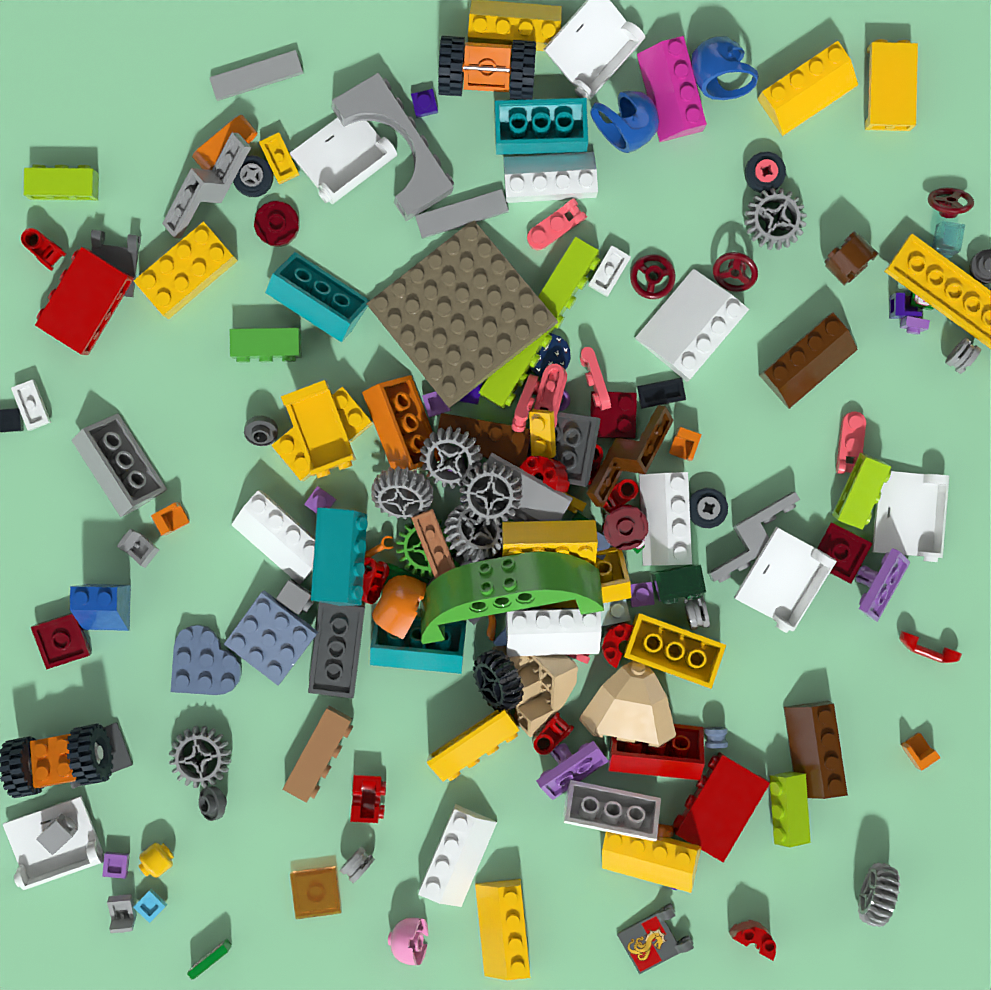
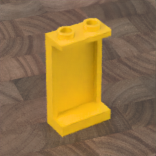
(892, 85)
(319, 429)

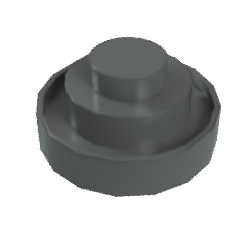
(981, 266)
(261, 430)
(212, 803)

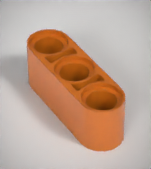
(210, 151)

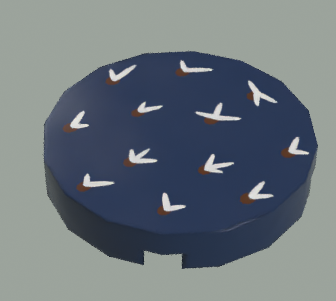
(555, 353)

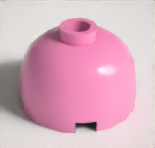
(408, 940)

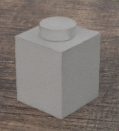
(295, 597)
(57, 834)

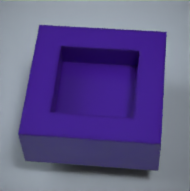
(424, 103)

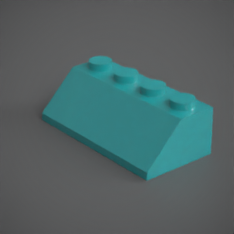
(541, 126)
(317, 296)
(339, 557)
(410, 653)

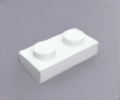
(609, 271)
(31, 405)

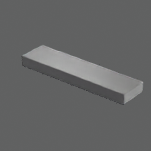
(256, 75)
(461, 213)

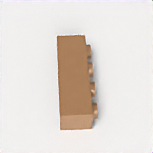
(318, 753)

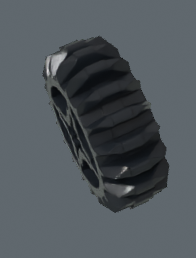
(498, 680)

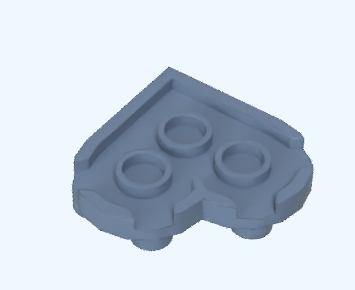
(201, 663)

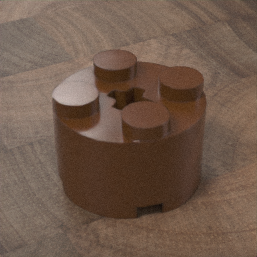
(851, 258)

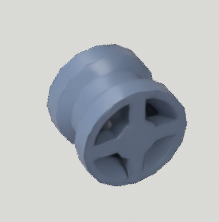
(716, 737)

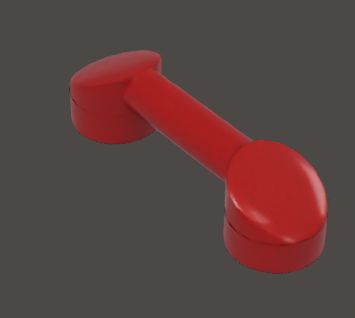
(947, 656)

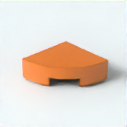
(665, 830)

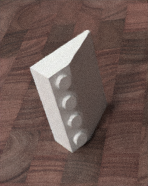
(691, 324)

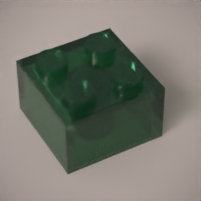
(678, 582)

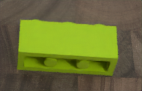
(61, 183)
(862, 491)
(790, 809)

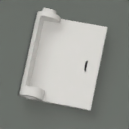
(596, 48)
(342, 157)
(914, 517)
(788, 583)
(35, 862)

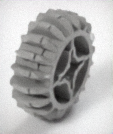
(783, 221)
(441, 442)
(402, 492)
(480, 492)
(460, 529)
(201, 767)
(879, 894)

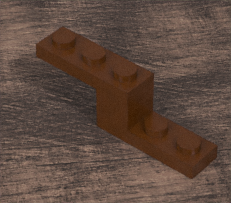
(630, 456)

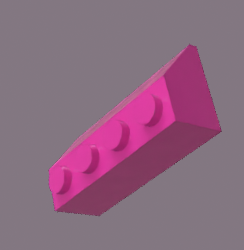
(672, 88)

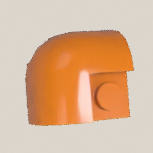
(399, 604)

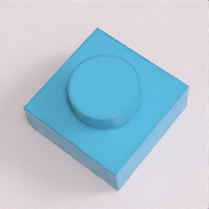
(150, 905)

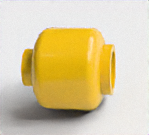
(156, 860)

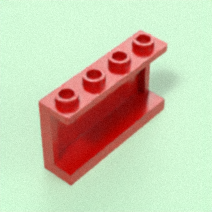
(83, 301)
(720, 806)

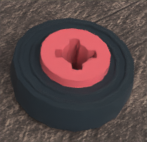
(761, 179)

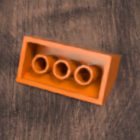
(399, 421)

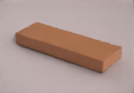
(433, 542)

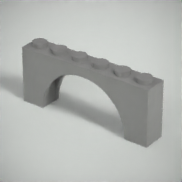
(375, 102)

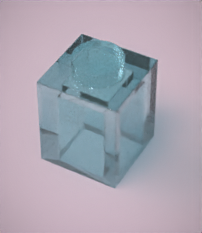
(948, 238)

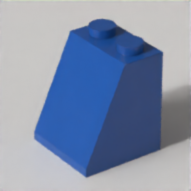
(101, 606)

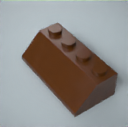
(809, 360)
(816, 748)

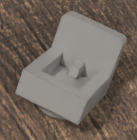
(138, 547)
(121, 913)

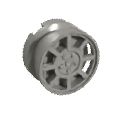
(963, 355)
(694, 615)
(353, 864)

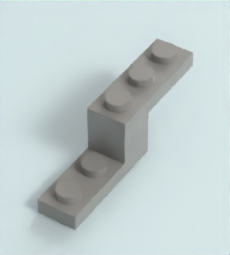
(206, 185)
(753, 537)

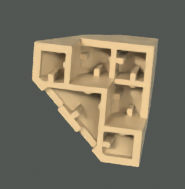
(546, 687)
(631, 708)

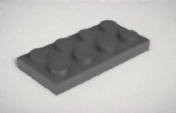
(336, 650)

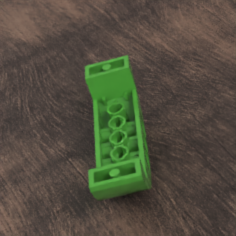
(508, 586)

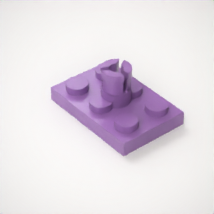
(881, 583)
(570, 767)

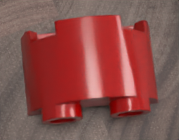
(551, 471)
(611, 640)
(366, 799)
(754, 932)

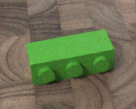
(265, 344)

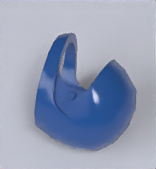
(715, 58)
(635, 124)

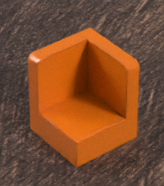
(685, 444)
(170, 518)
(920, 751)

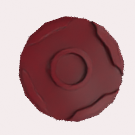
(276, 223)
(625, 527)

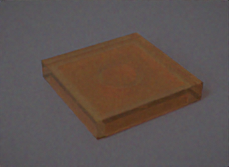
(315, 892)

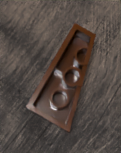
(491, 437)

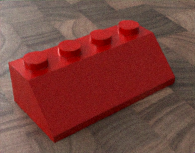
(677, 758)

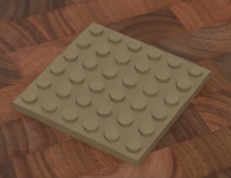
(462, 313)

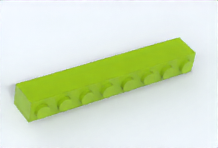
(557, 297)

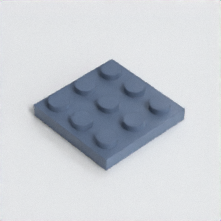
(271, 637)

